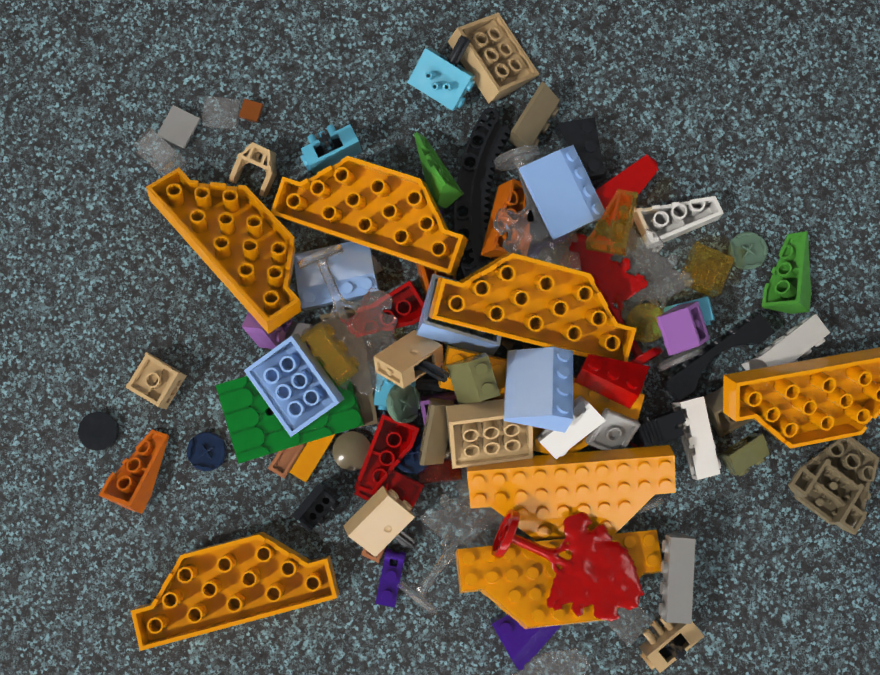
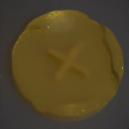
(645, 320)

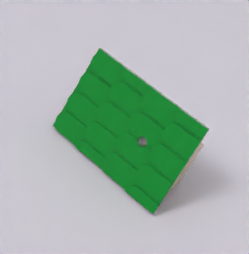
(258, 431)

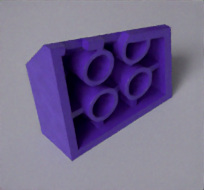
(520, 642)

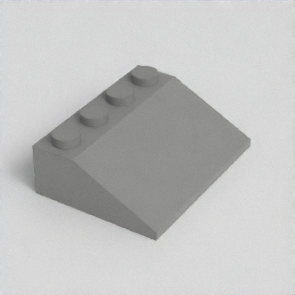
(677, 578)

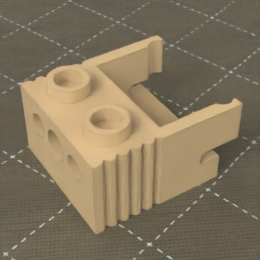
(156, 381)

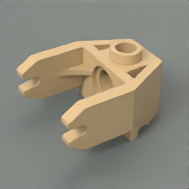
(252, 155)

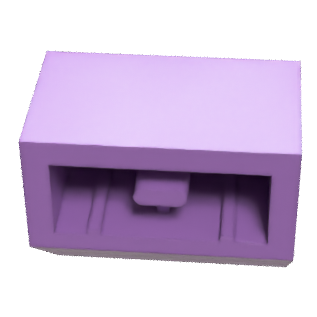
(683, 327)
(259, 334)

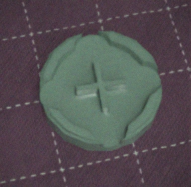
(747, 250)
(403, 403)

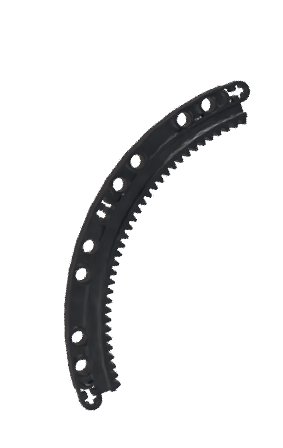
(476, 186)

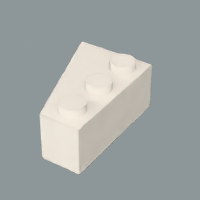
(584, 422)

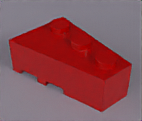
(613, 378)

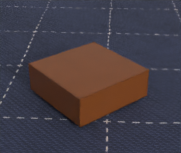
(251, 110)

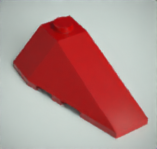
(406, 304)
(386, 450)

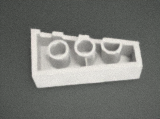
(678, 218)
(789, 348)
(698, 438)

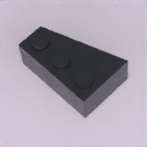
(585, 139)

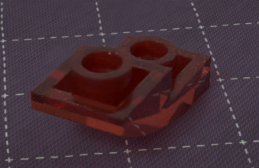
(440, 472)

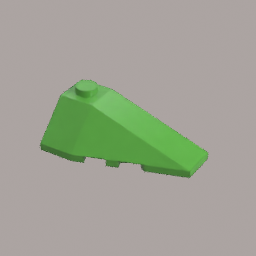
(437, 177)
(790, 280)

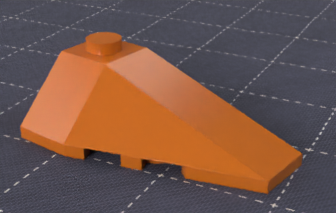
(136, 478)

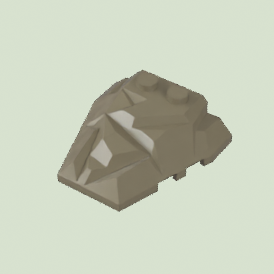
(837, 483)

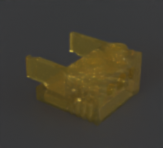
(707, 269)

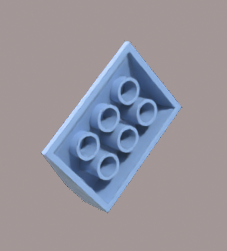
(562, 192)
(351, 270)
(451, 333)
(294, 384)
(539, 388)

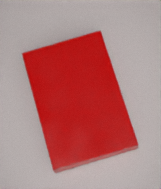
(403, 485)

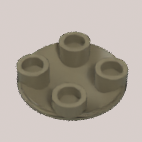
(351, 450)

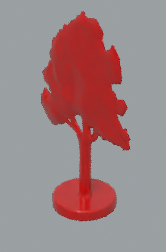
(615, 287)
(596, 574)

